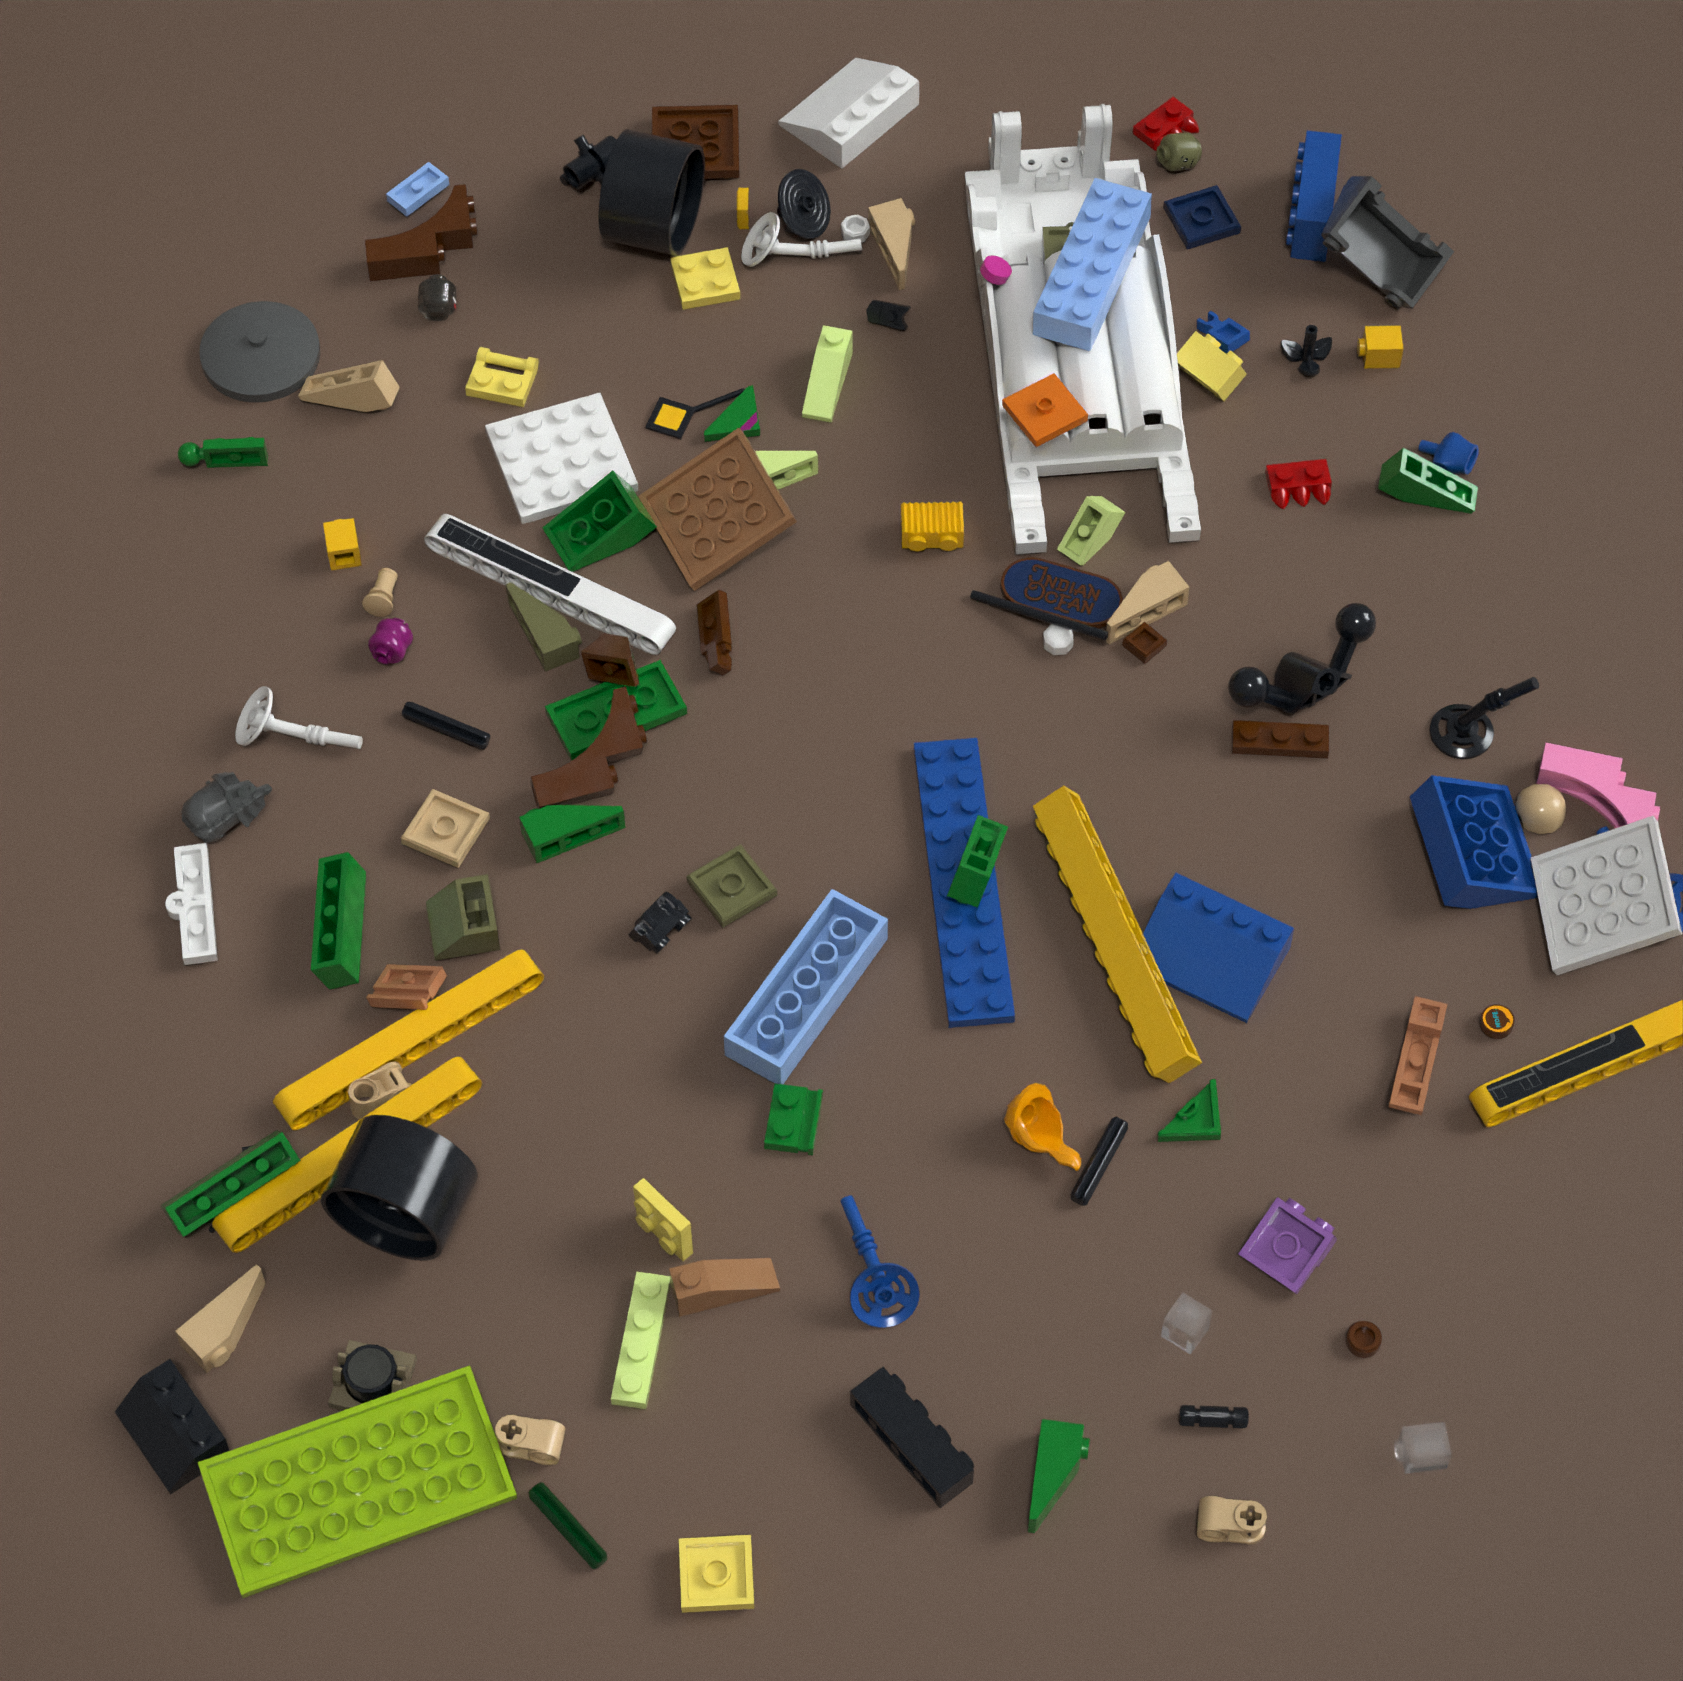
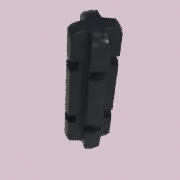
(1214, 1416)

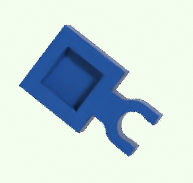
(1227, 333)

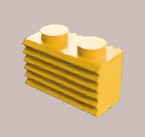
(932, 525)

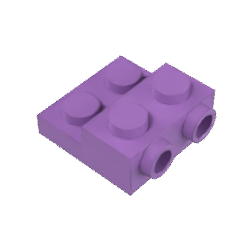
(1288, 1244)

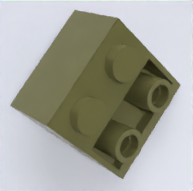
(463, 919)

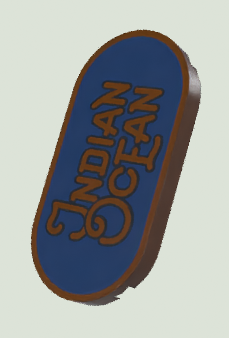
(1061, 591)

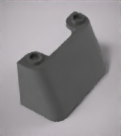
(1383, 243)

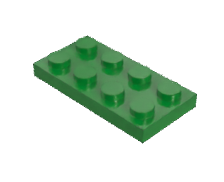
(584, 714)

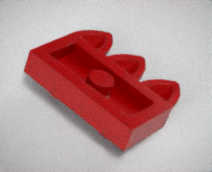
(1166, 119)
(1299, 481)

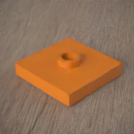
(1045, 410)

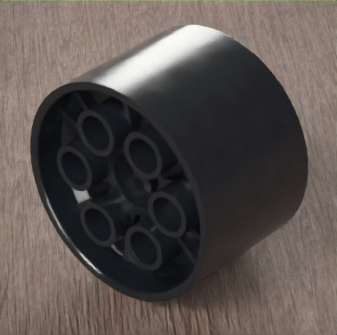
(651, 192)
(399, 1187)

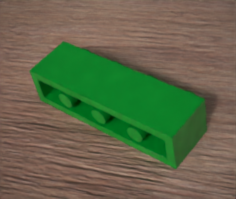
(338, 921)
(230, 1183)

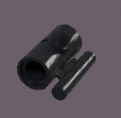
(589, 164)

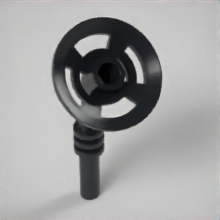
(1464, 726)

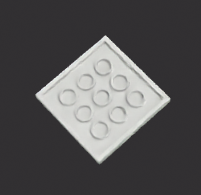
(557, 455)
(1605, 895)

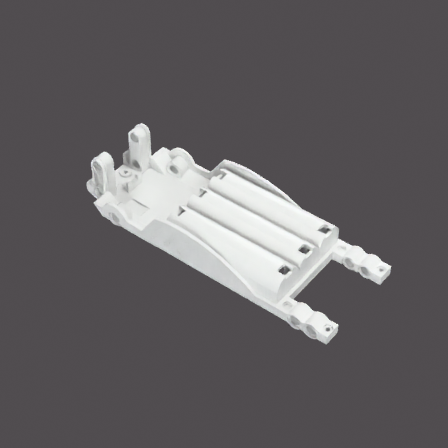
(1133, 357)

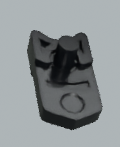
(887, 314)

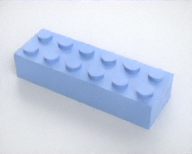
(1092, 264)
(806, 987)

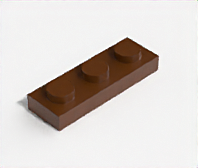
(1280, 739)

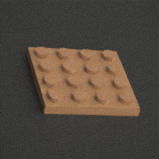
(717, 509)

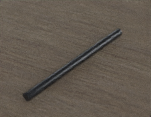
(1039, 615)

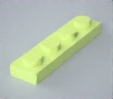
(641, 1340)

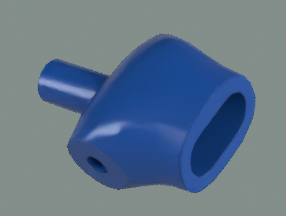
(1452, 454)

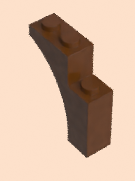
(423, 247)
(589, 773)

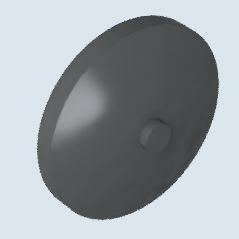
(259, 351)

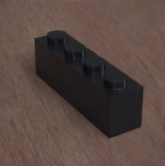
(912, 1436)

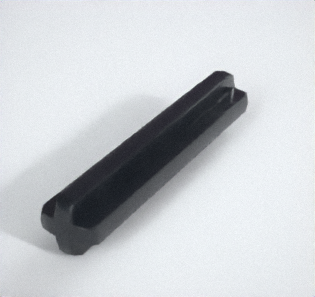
(446, 725)
(1099, 1161)

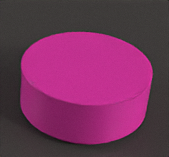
(995, 270)

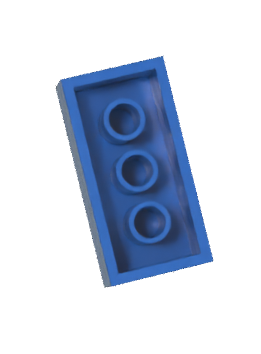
(1313, 194)

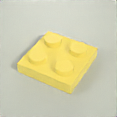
(705, 278)
(663, 1219)
(716, 1573)

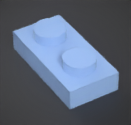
(417, 189)

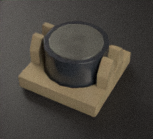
(369, 1374)

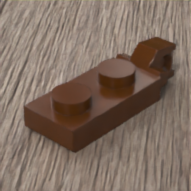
(715, 631)

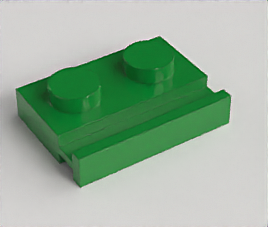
(793, 1119)

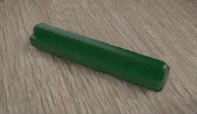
(567, 1525)

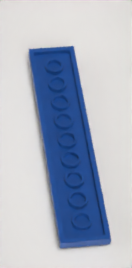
(967, 936)

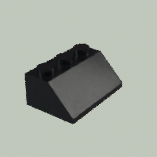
(170, 1426)

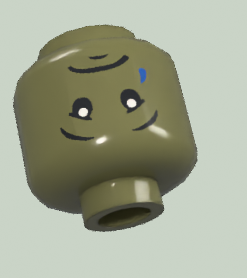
(1179, 151)

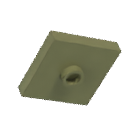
(731, 885)

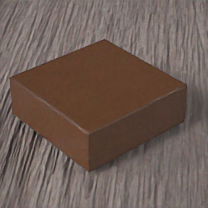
(1144, 642)

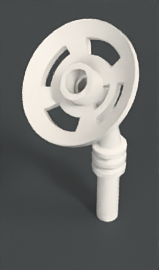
(767, 243)
(263, 720)

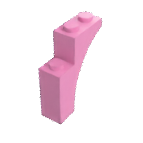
(1597, 782)

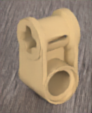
(377, 1086)
(533, 1439)
(1226, 1520)

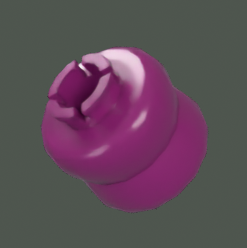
(390, 641)

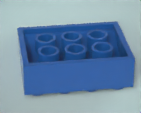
(1474, 842)
(1215, 946)

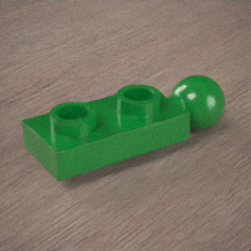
(225, 452)

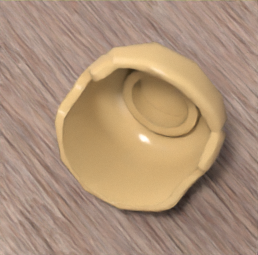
(1541, 808)

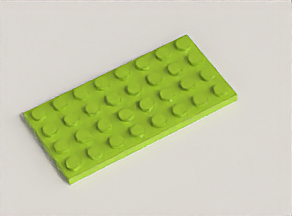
(356, 1481)

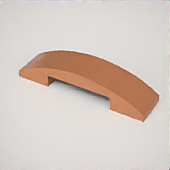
(1418, 1055)

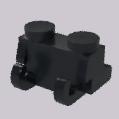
(659, 921)

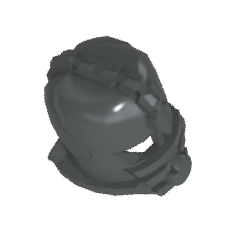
(222, 806)

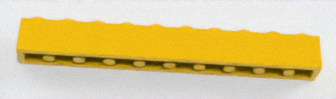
(1116, 936)

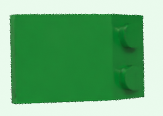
(599, 523)

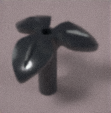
(1311, 351)

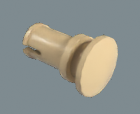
(380, 597)

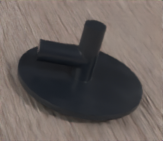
(803, 204)

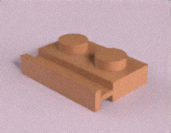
(406, 986)

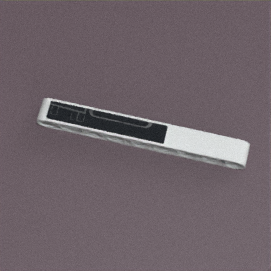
(550, 583)

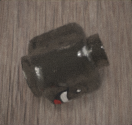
(437, 298)

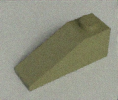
(545, 629)

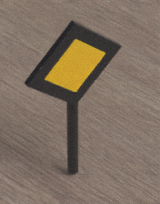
(673, 417)

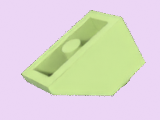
(1090, 529)

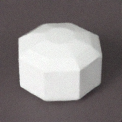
(855, 228)
(1057, 640)

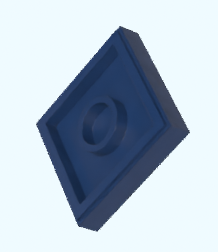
(1202, 217)

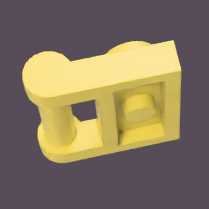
(498, 384)

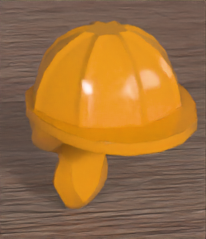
(1039, 1125)

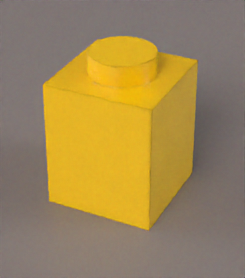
(1381, 347)
(342, 544)

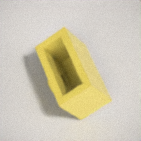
(1210, 365)

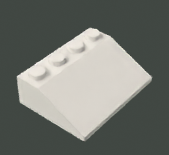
(853, 109)

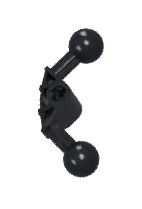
(1301, 679)

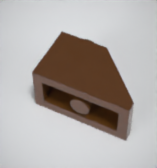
(611, 660)

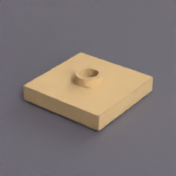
(445, 828)

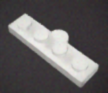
(194, 904)

